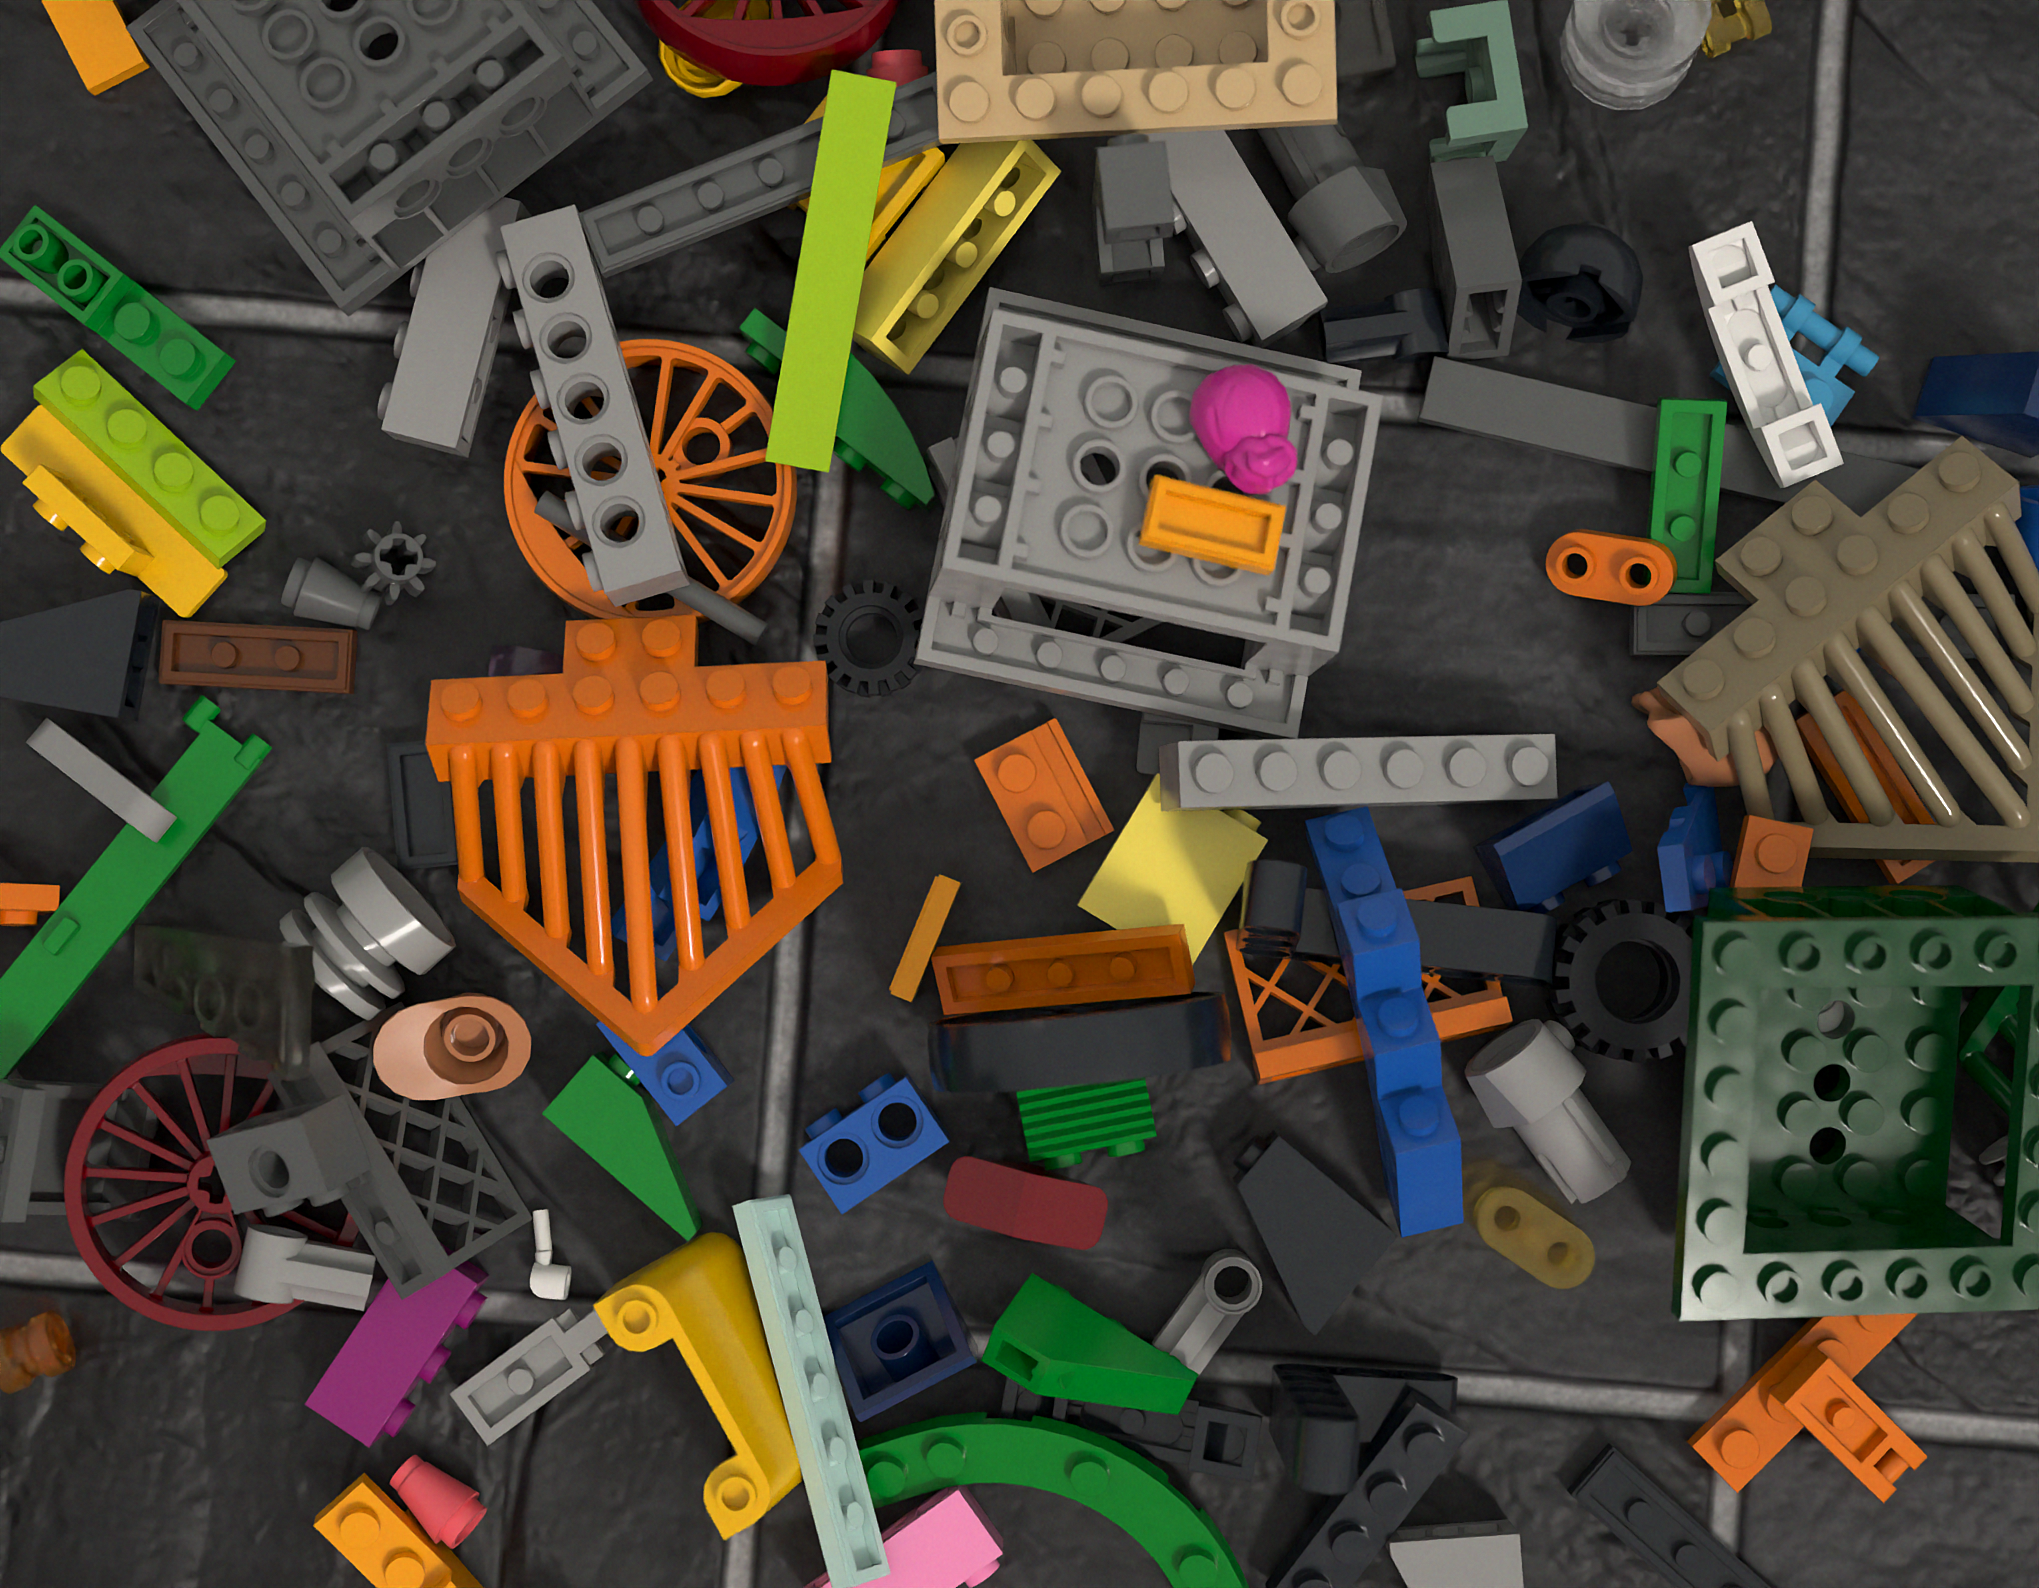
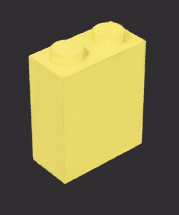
(1173, 868)

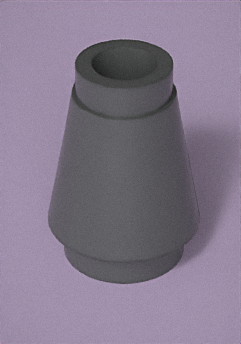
(328, 595)

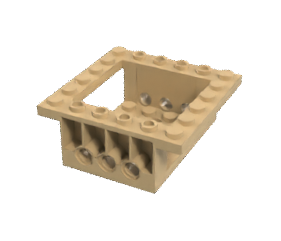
(1131, 67)

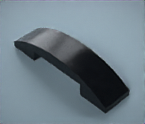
(1203, 1435)

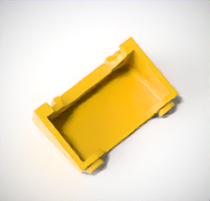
(712, 1313)

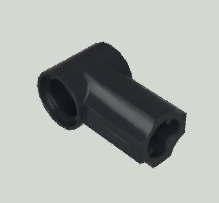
(1402, 327)

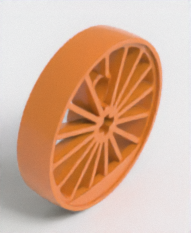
(553, 556)

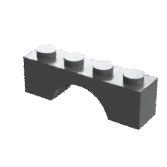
(1131, 209)

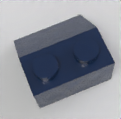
(1556, 848)

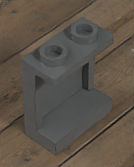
(35, 1141)

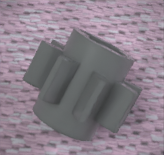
(379, 573)

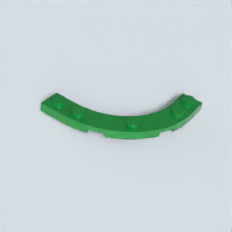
(1062, 1461)

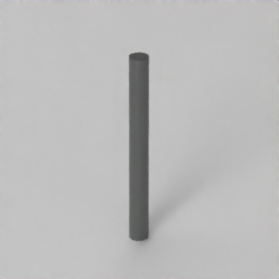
(694, 595)

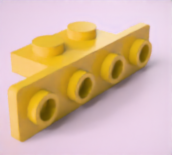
(108, 514)

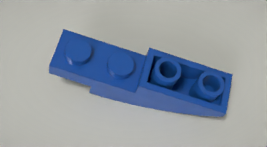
(705, 861)

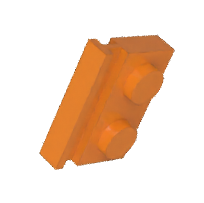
(1044, 795)

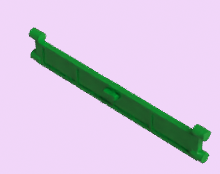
(122, 884)

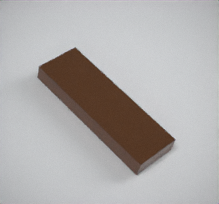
(258, 657)

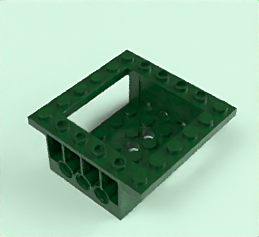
(1869, 1220)

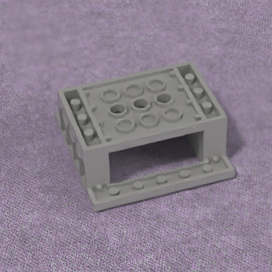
(1024, 518)

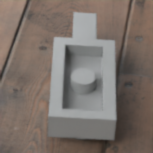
(530, 1373)

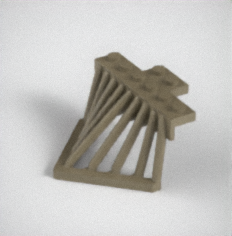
(1833, 585)

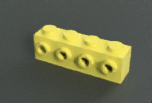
(947, 246)

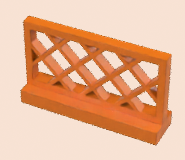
(1340, 1043)

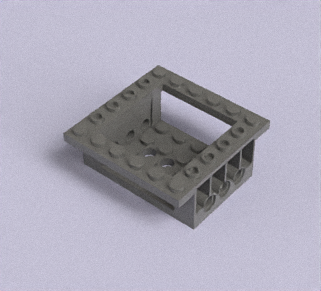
(396, 153)

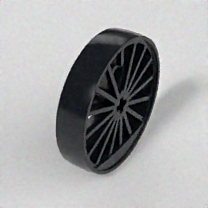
(1078, 1043)

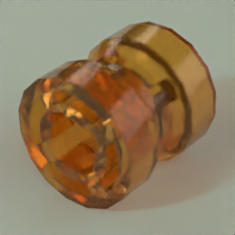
(35, 1350)

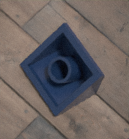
(899, 1340)

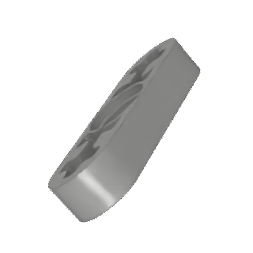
(101, 780)

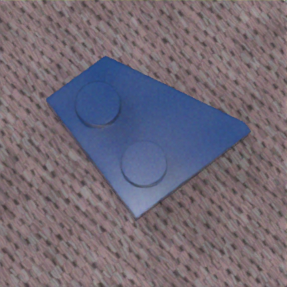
(1692, 852)

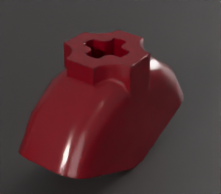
(1025, 1202)

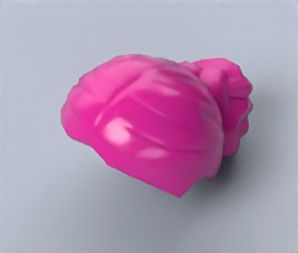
(1245, 426)

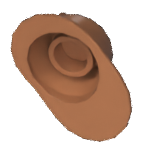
(452, 1047)

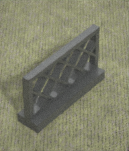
(380, 1204)

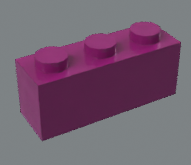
(393, 1350)

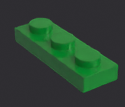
(1687, 486)

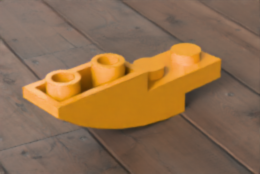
(388, 1542)

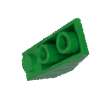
(1079, 1355)

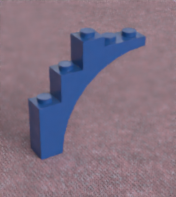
(1393, 1022)

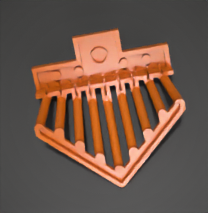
(633, 708)

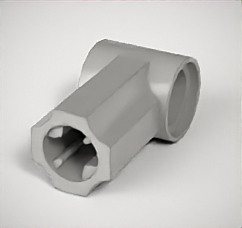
(286, 1266)
(1205, 1316)

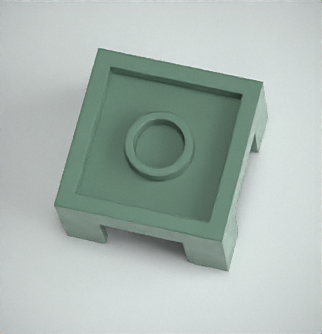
(1482, 45)

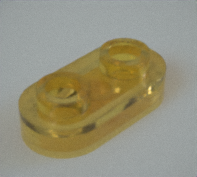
(1532, 1235)

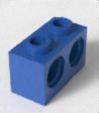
(883, 1154)

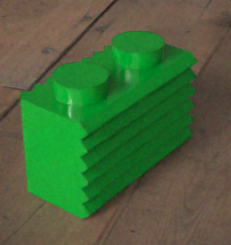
(1083, 1118)

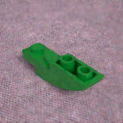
(116, 307)
(868, 421)

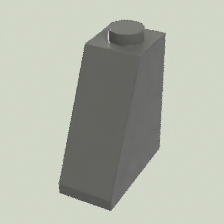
(1472, 257)

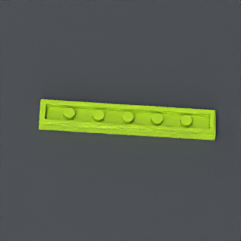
(830, 270)

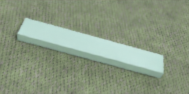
(811, 1391)

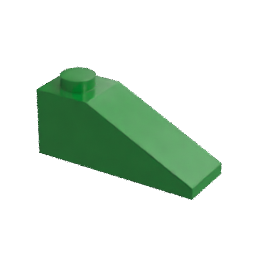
(623, 1132)

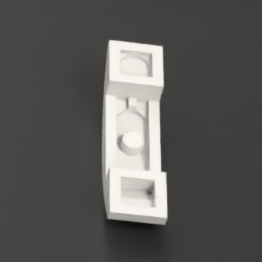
(1758, 358)

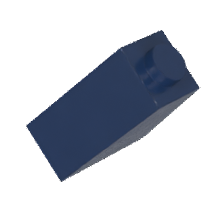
(1984, 398)

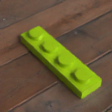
(149, 458)

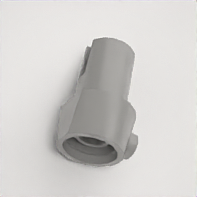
(1533, 1084)

